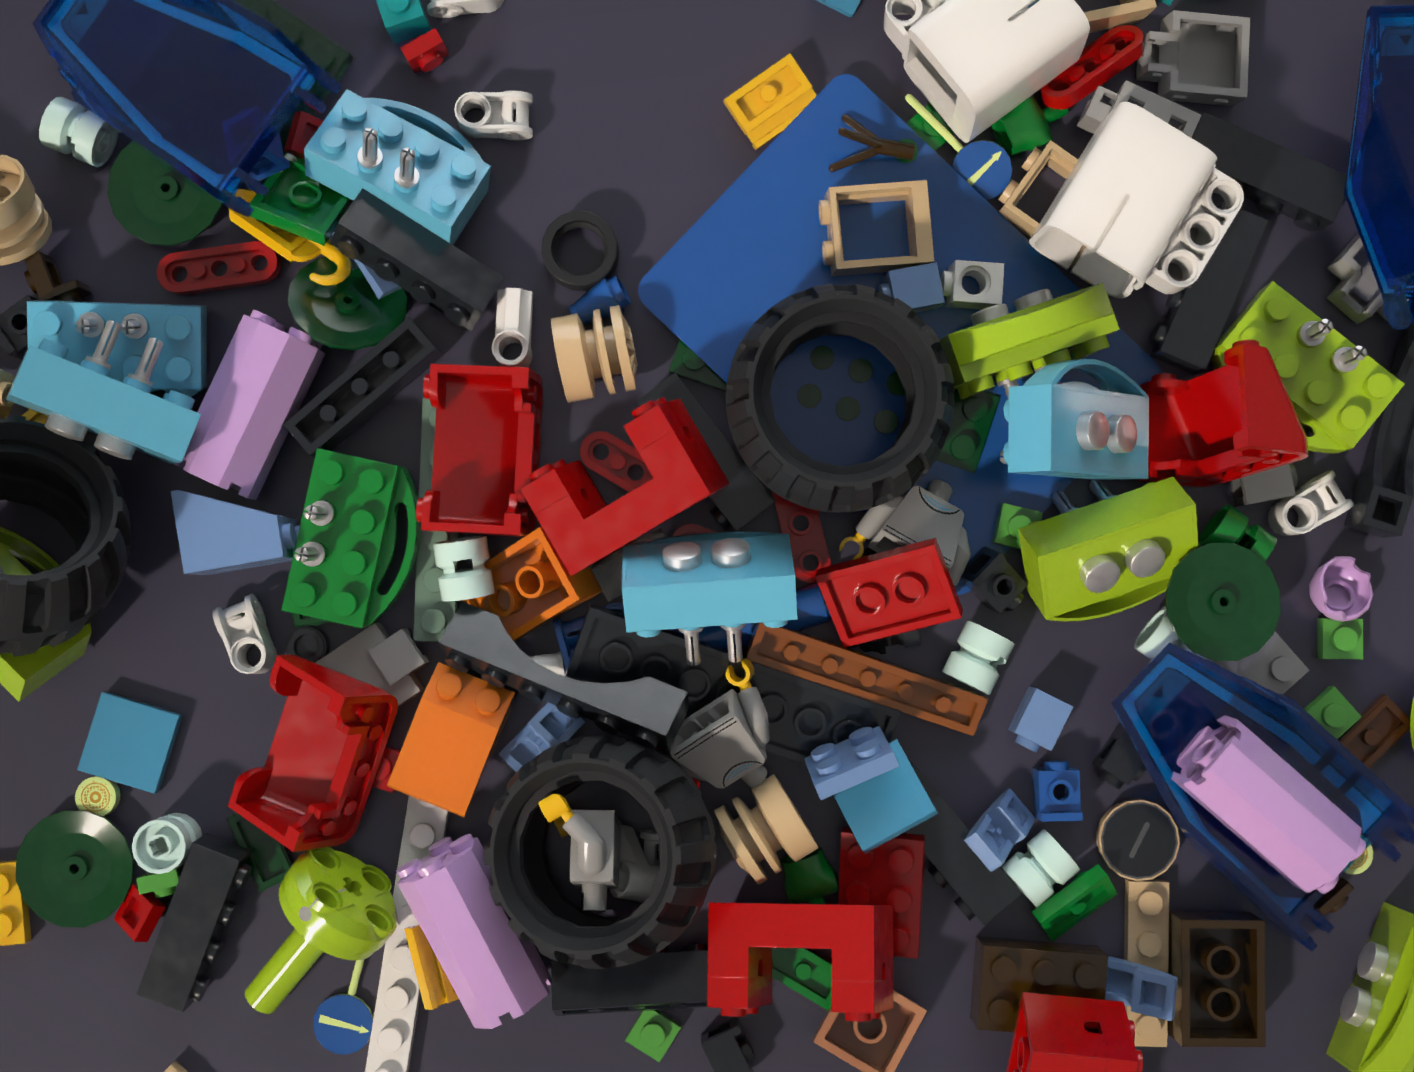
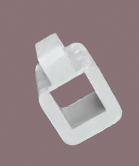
(984, 54)
(1135, 206)

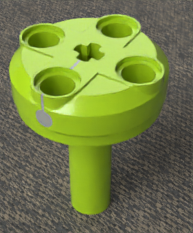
(335, 910)

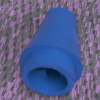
(601, 296)

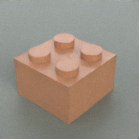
(875, 1043)

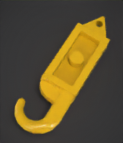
(291, 245)

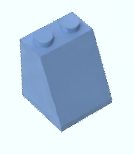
(229, 536)

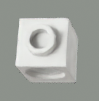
(988, 276)

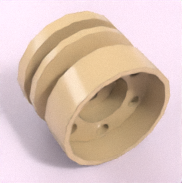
(23, 220)
(593, 353)
(765, 830)

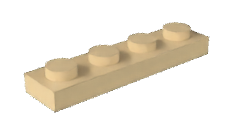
(1147, 944)

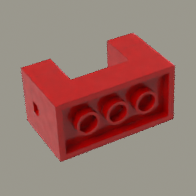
(587, 528)
(743, 942)
(1073, 1036)

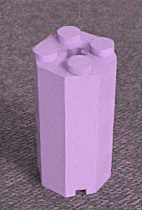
(248, 403)
(1269, 805)
(470, 934)

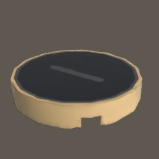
(1137, 839)

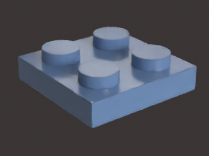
(850, 762)

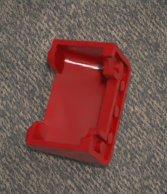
(1222, 421)
(482, 449)
(319, 757)

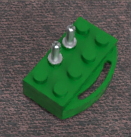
(351, 540)

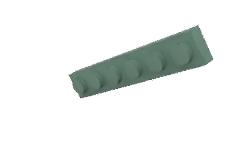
(430, 613)

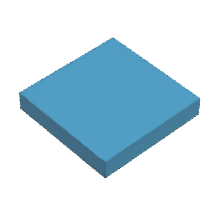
(130, 742)
(886, 804)

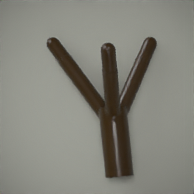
(879, 145)

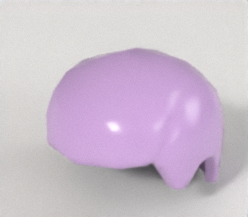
(1341, 589)

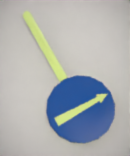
(980, 162)
(344, 1020)

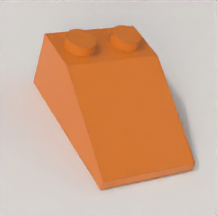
(533, 586)
(451, 739)

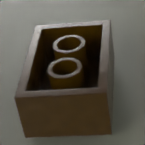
(1016, 966)
(1219, 978)

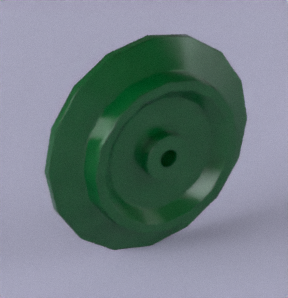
(145, 207)
(343, 313)
(1223, 601)
(50, 874)

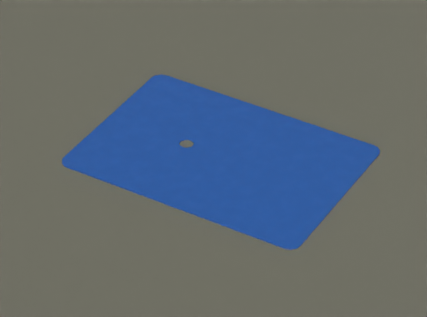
(767, 245)

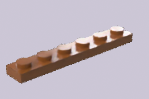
(866, 677)

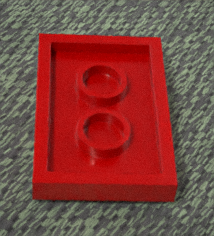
(889, 592)
(887, 877)

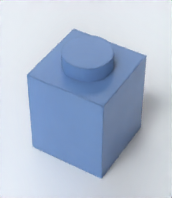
(915, 286)
(1039, 720)

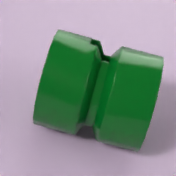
(1232, 526)

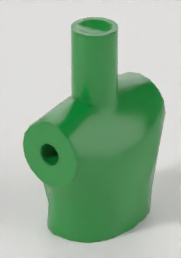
(1026, 126)
(809, 878)

